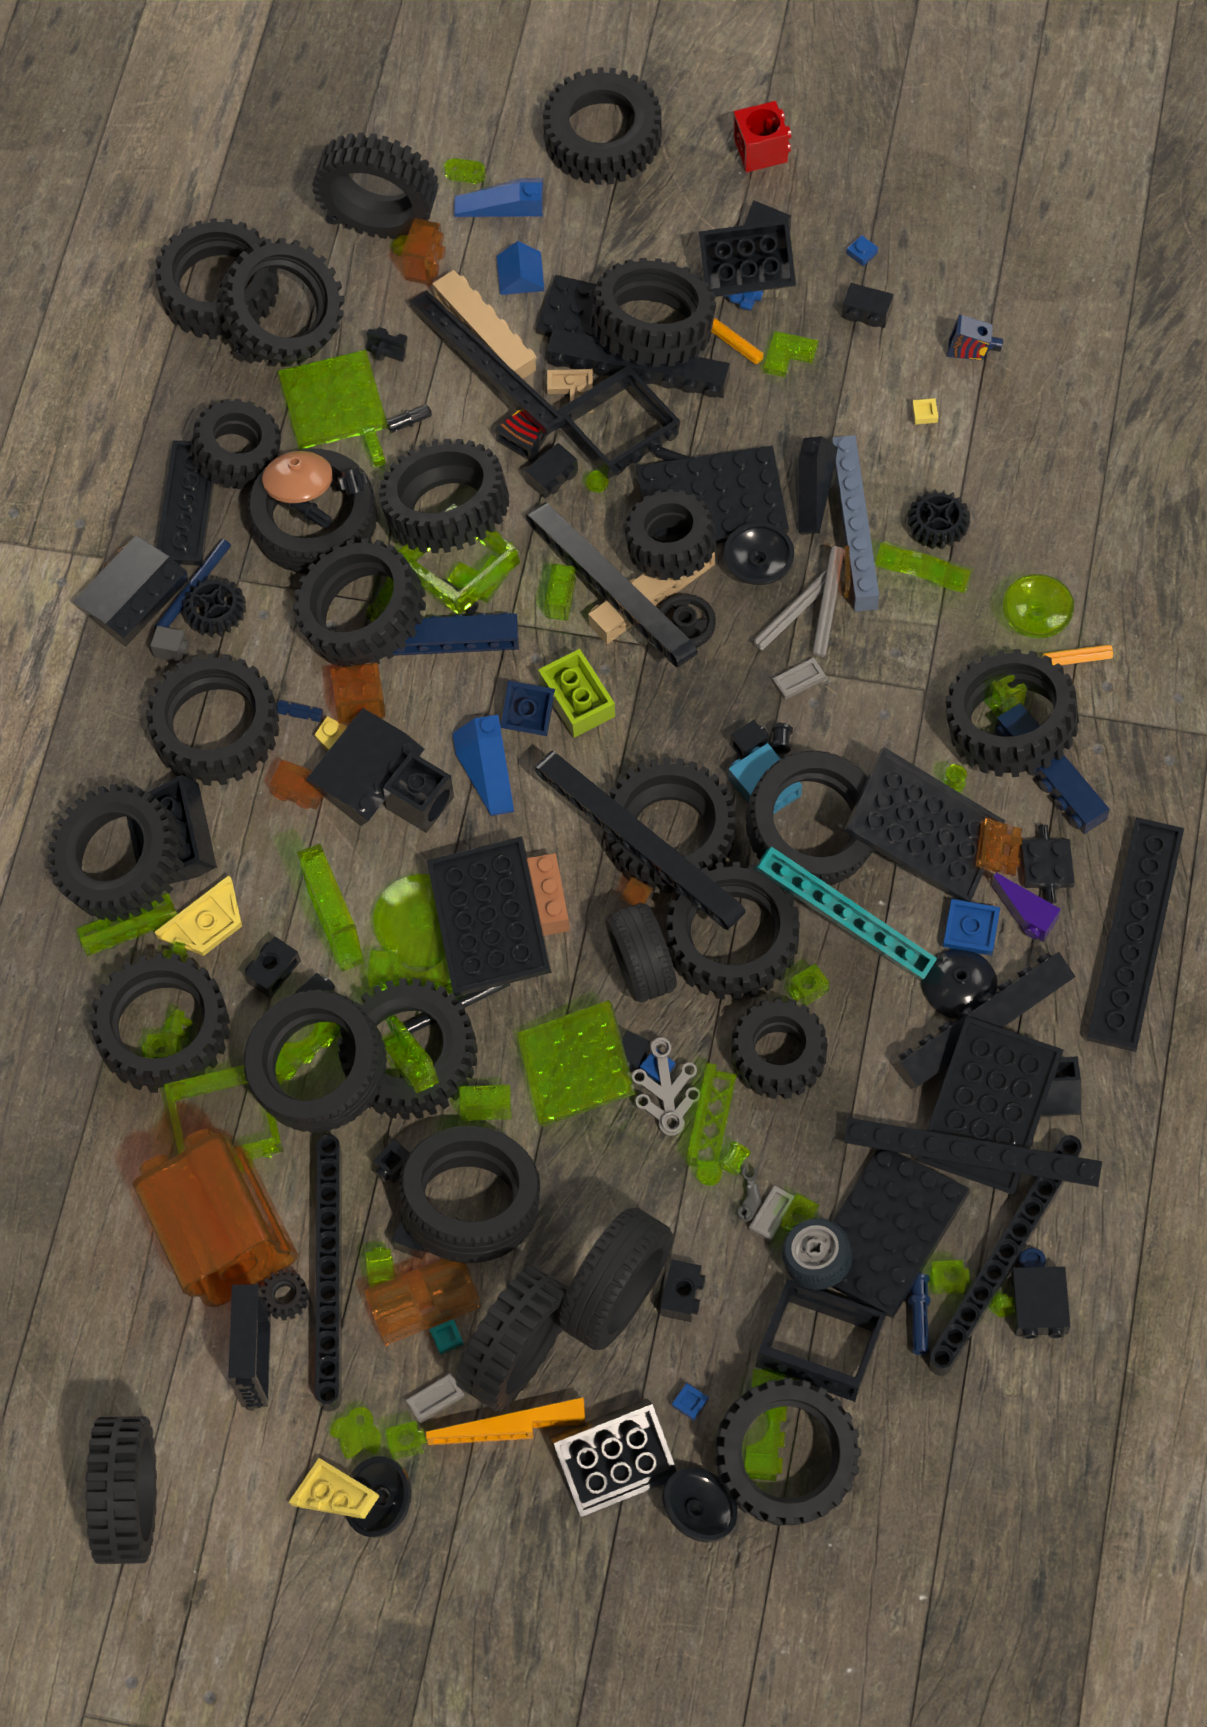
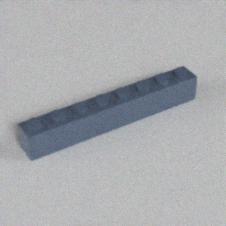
(855, 524)

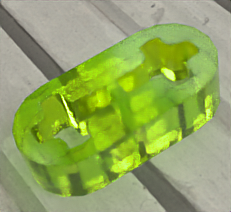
(465, 170)
(374, 447)

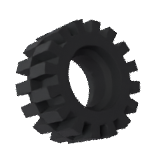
(280, 1280)

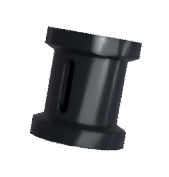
(781, 738)

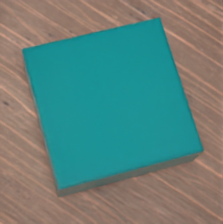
(446, 1336)

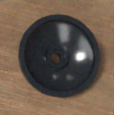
(762, 543)
(951, 995)
(388, 1480)
(699, 1505)

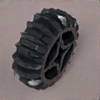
(938, 528)
(211, 598)

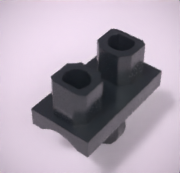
(386, 345)

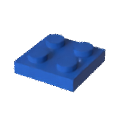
(971, 927)

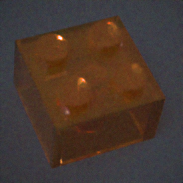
(423, 251)
(357, 689)

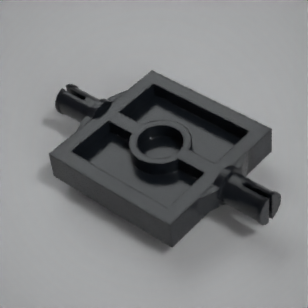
(1047, 863)

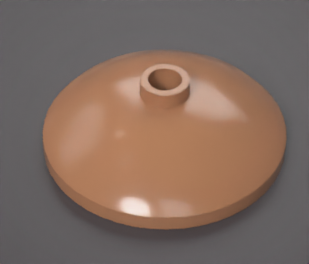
(297, 477)

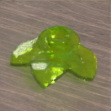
(357, 1436)

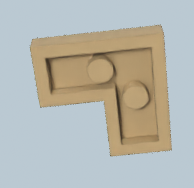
(570, 382)

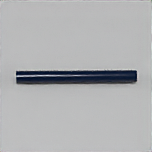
(204, 571)

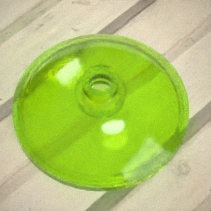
(1038, 595)

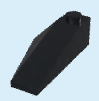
(813, 481)

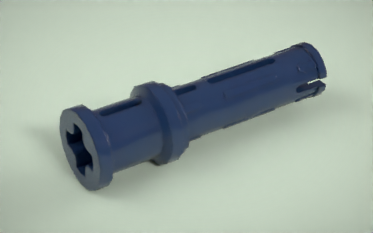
(919, 1305)

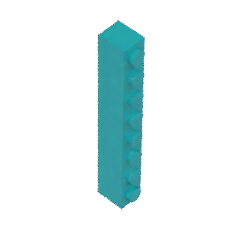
(845, 913)

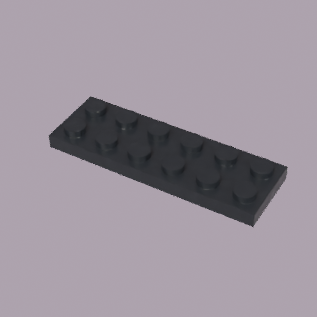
(185, 508)

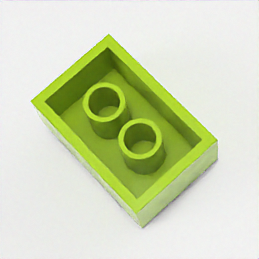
(578, 693)

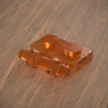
(992, 846)

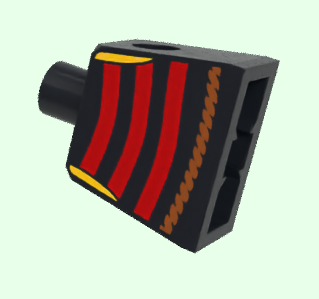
(520, 435)

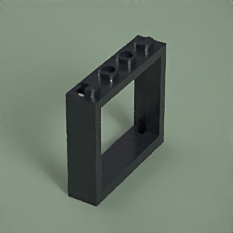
(604, 391)
(249, 1346)
(801, 1369)

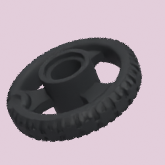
(685, 612)

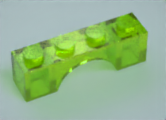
(924, 565)
(386, 967)
(302, 1052)
(762, 1457)

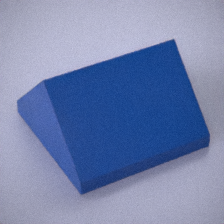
(520, 269)

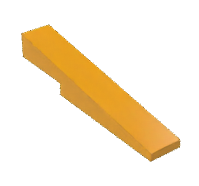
(513, 1425)

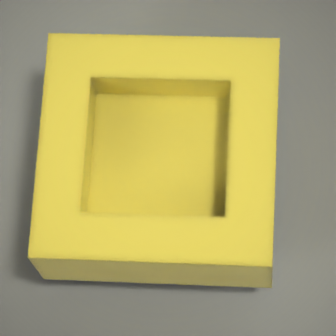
(925, 411)

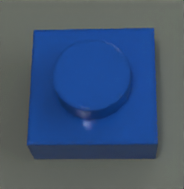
(862, 250)
(651, 1068)
(690, 1402)

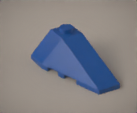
(509, 199)
(483, 757)

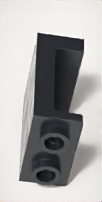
(1041, 1301)

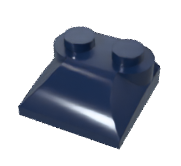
(527, 708)

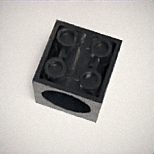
(418, 792)

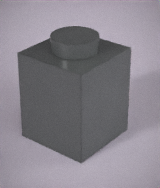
(169, 644)

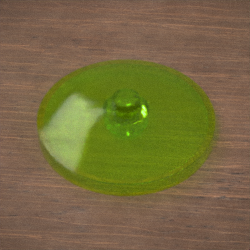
(409, 922)

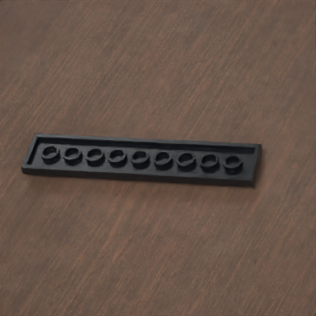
(1135, 935)

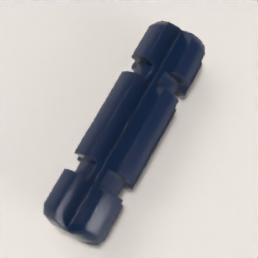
(299, 710)

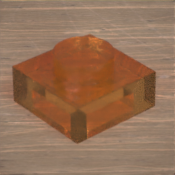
(636, 892)

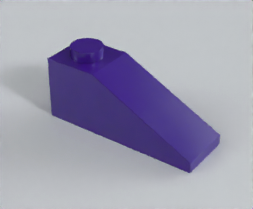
(1029, 910)

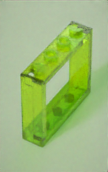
(477, 587)
(330, 907)
(210, 1083)

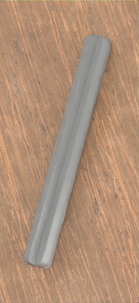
(828, 601)
(790, 612)

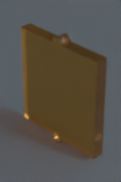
(846, 571)

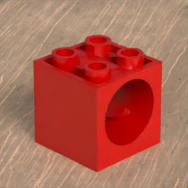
(761, 136)

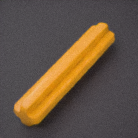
(737, 342)
(1081, 655)

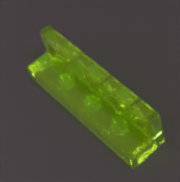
(125, 930)
(409, 1057)
(703, 1111)

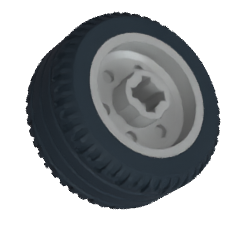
(817, 1253)

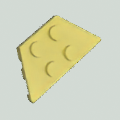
(205, 921)

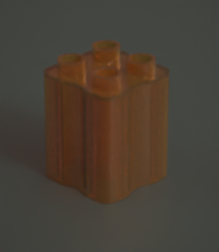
(213, 1217)

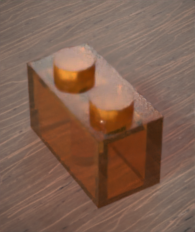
(290, 785)

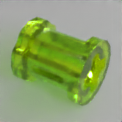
(956, 777)
(735, 1158)

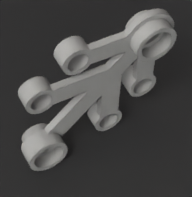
(666, 1091)

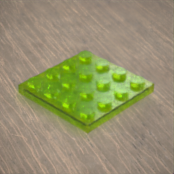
(332, 399)
(576, 1063)

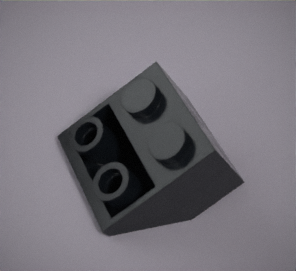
(1066, 1090)

